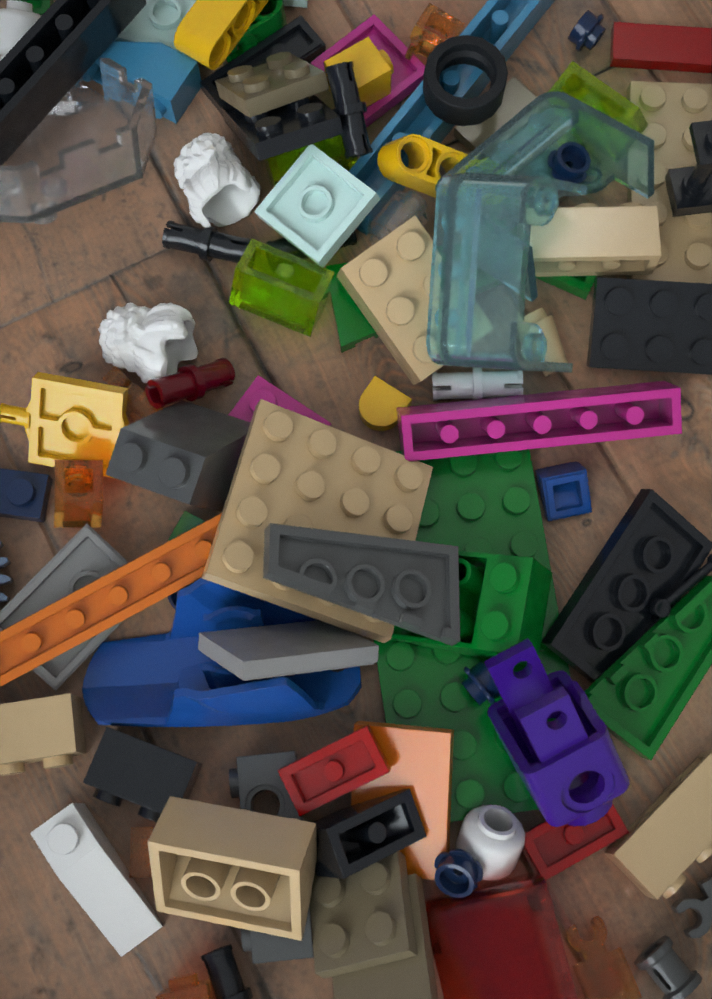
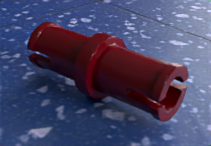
(189, 383)

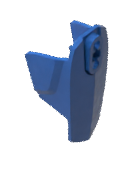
(173, 684)

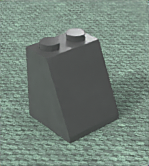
(181, 454)

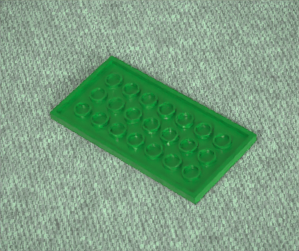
(488, 508)

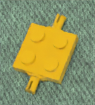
(70, 419)

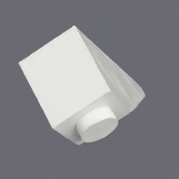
(96, 877)

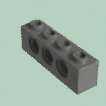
(246, 781)

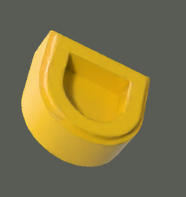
(380, 404)

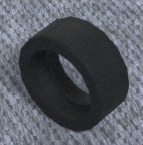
(468, 51)

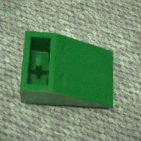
(499, 604)

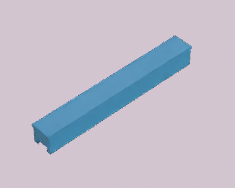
(498, 22)

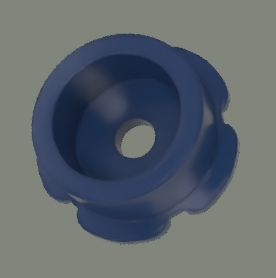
(587, 31)
(575, 157)
(480, 684)
(457, 873)

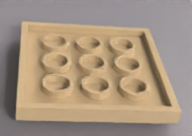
(315, 479)

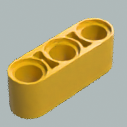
(215, 28)
(423, 165)

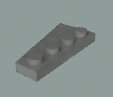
(374, 575)

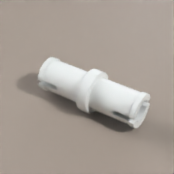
(477, 384)

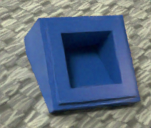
(564, 490)

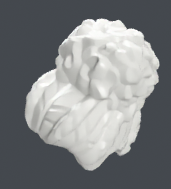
(215, 181)
(148, 339)

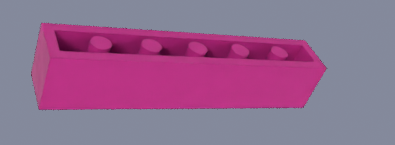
(539, 420)

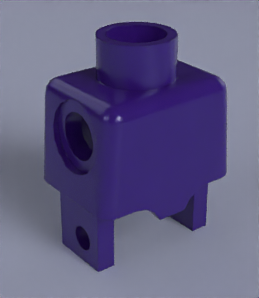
(562, 762)

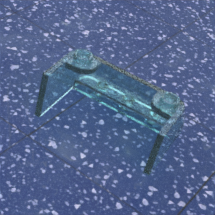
(545, 125)
(483, 269)

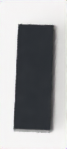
(294, 37)

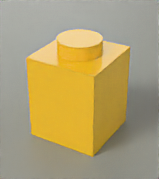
(371, 69)

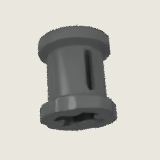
(668, 969)

